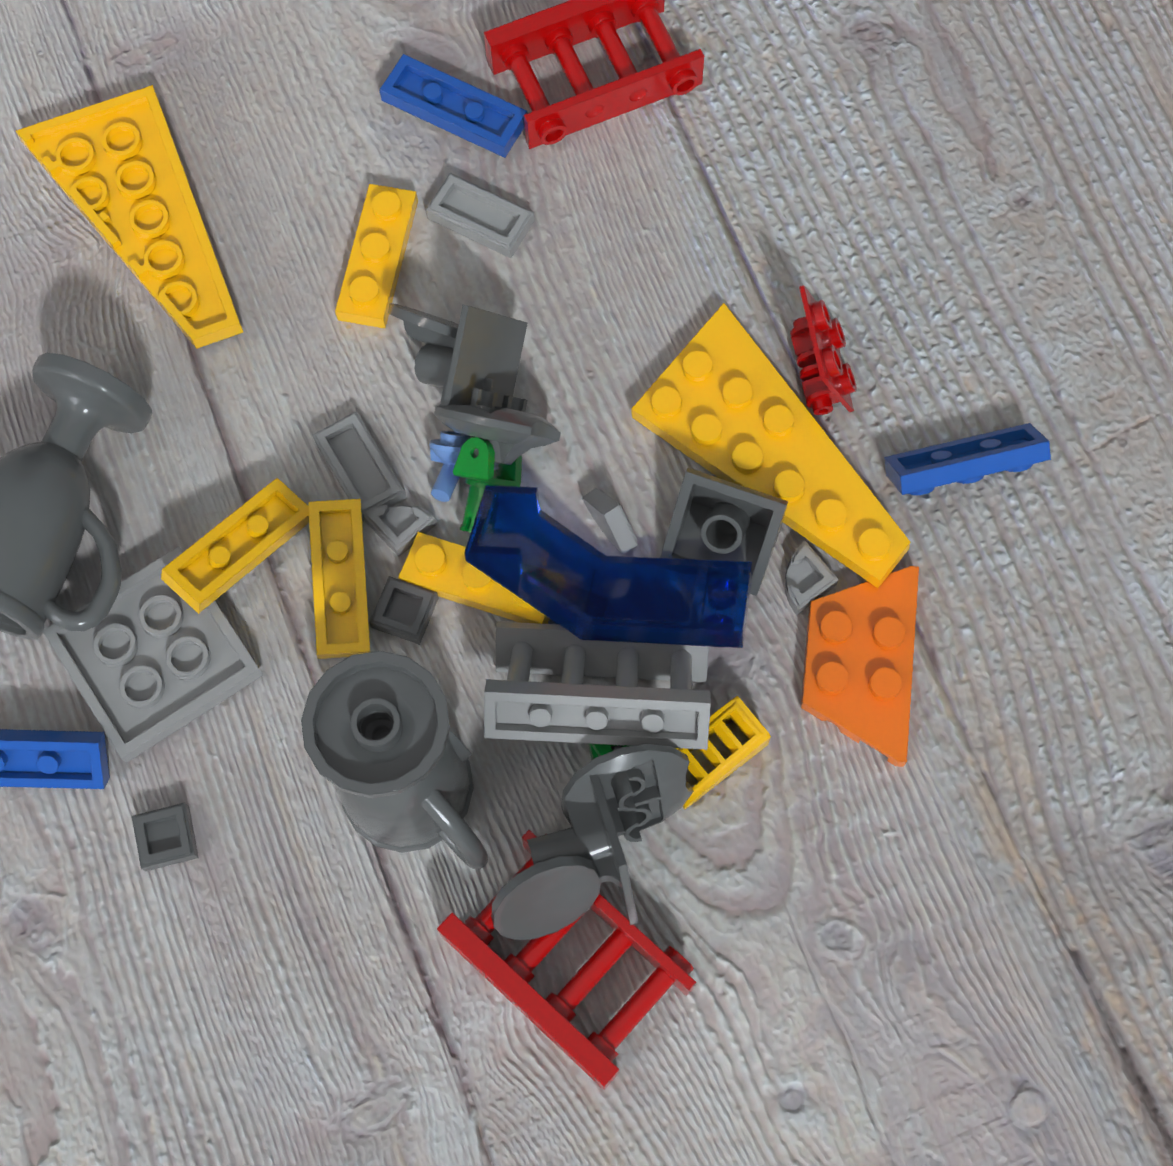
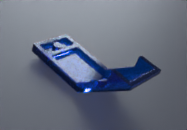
(603, 594)

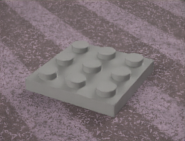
(153, 661)

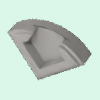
(611, 520)
(399, 525)
(807, 578)

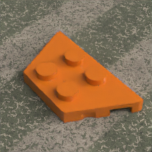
(863, 662)

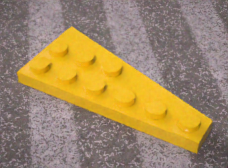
(133, 189)
(748, 427)

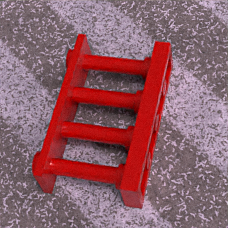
(574, 22)
(556, 1012)

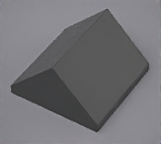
(724, 524)

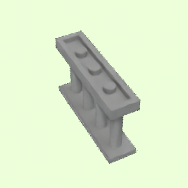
(595, 712)

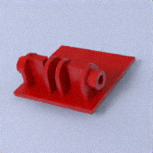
(817, 349)

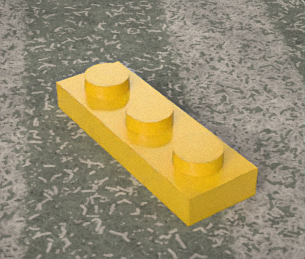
(376, 256)
(236, 545)
(443, 569)
(338, 578)

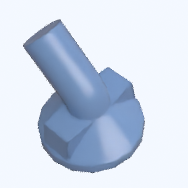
(446, 451)

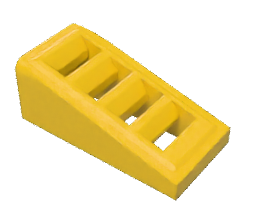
(748, 724)

